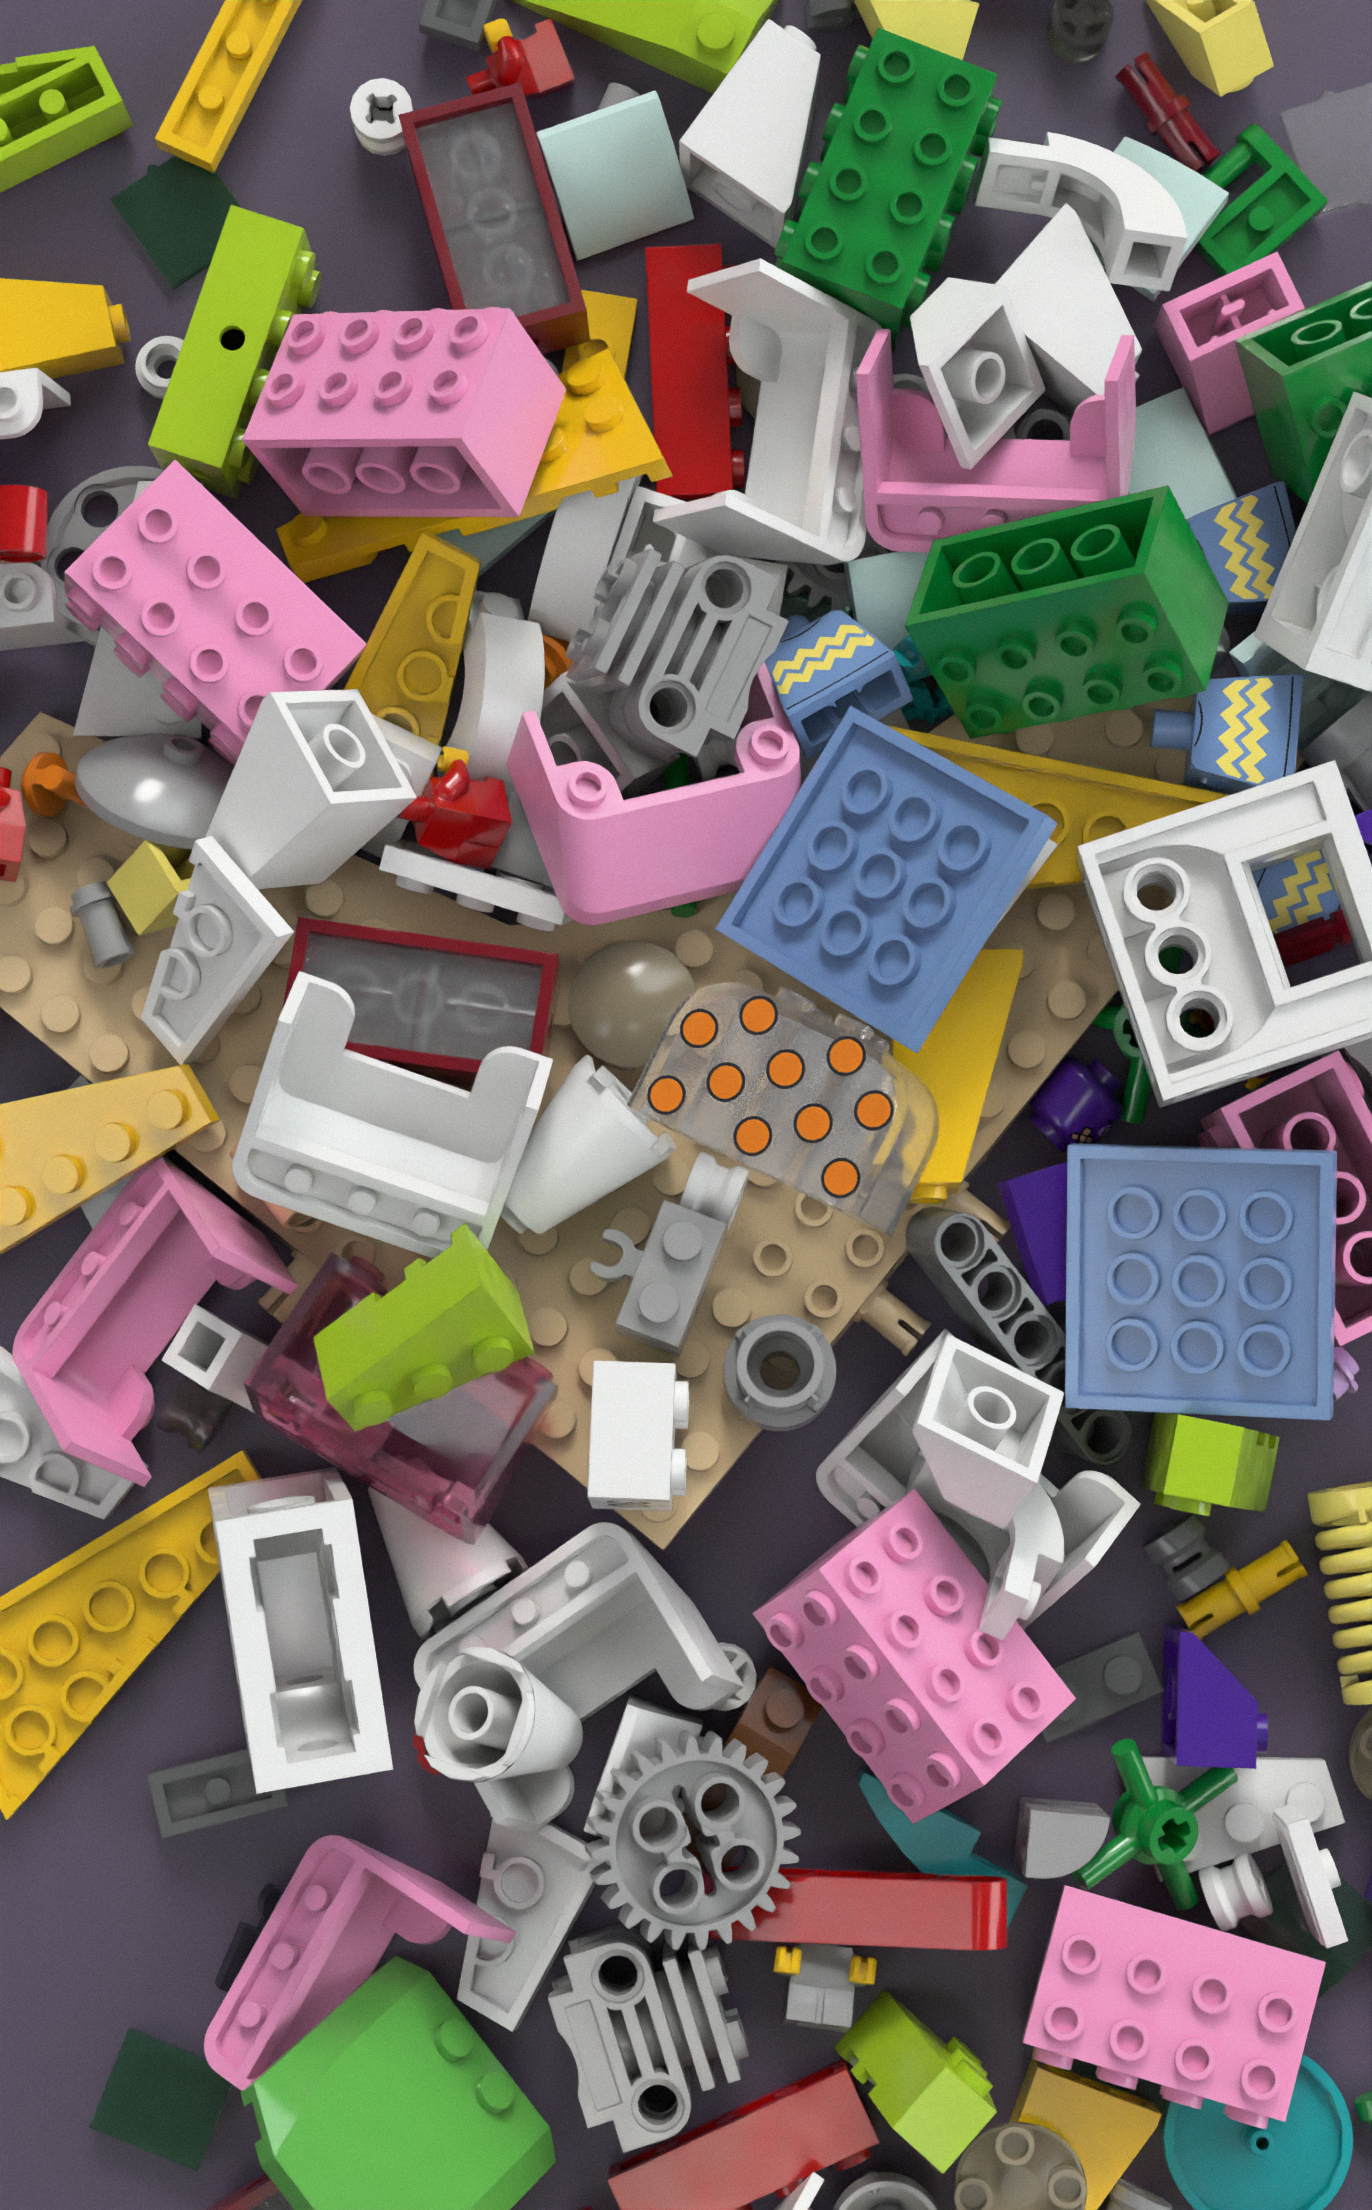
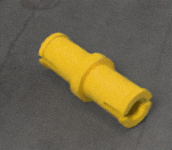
(1242, 1590)

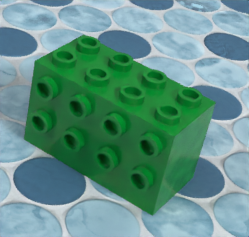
(890, 178)
(1303, 380)
(1068, 614)

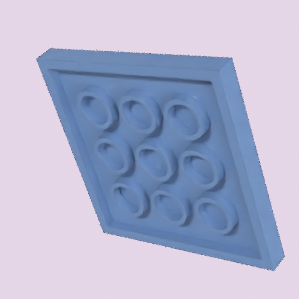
(886, 877)
(1201, 1280)

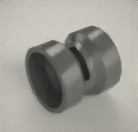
(1178, 1544)

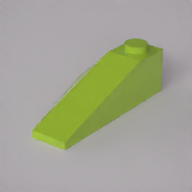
(681, 37)

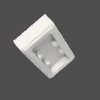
(1312, 1875)

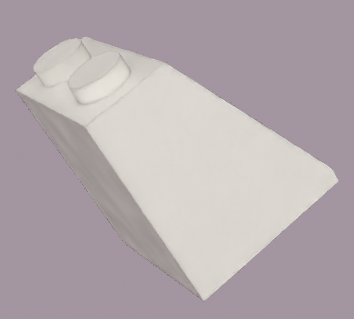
(755, 132)
(1067, 311)
(308, 788)

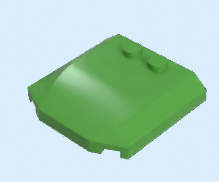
(396, 2108)

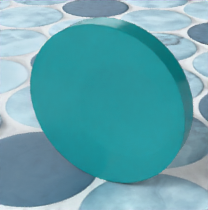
(1254, 2168)

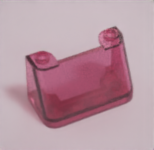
(435, 1459)

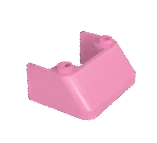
(923, 494)
(663, 847)
(124, 1302)
(326, 1944)

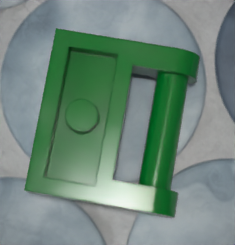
(1266, 212)

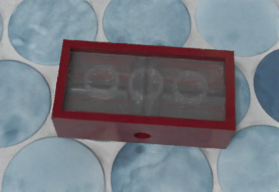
(495, 214)
(432, 998)

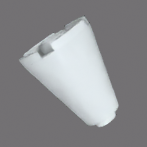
(581, 1150)
(437, 1571)
(493, 1719)

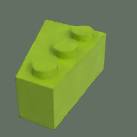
(55, 110)
(423, 1336)
(1208, 1463)
(923, 2086)

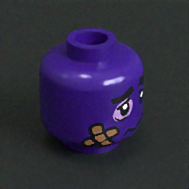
(1076, 1104)

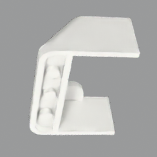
(806, 448)

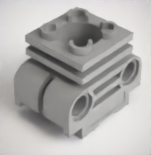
(672, 645)
(644, 2030)

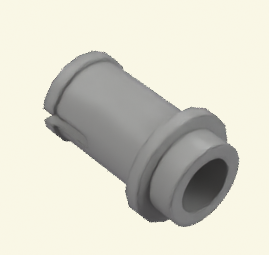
(102, 924)

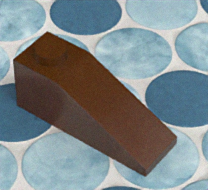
(771, 1724)

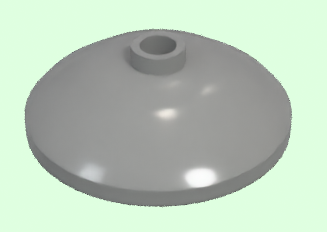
(154, 786)

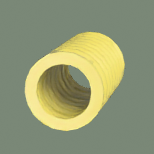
(1344, 1507)

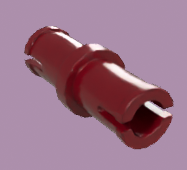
(1167, 113)

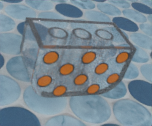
(793, 1098)

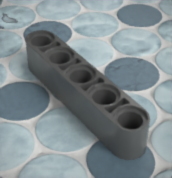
(999, 1315)

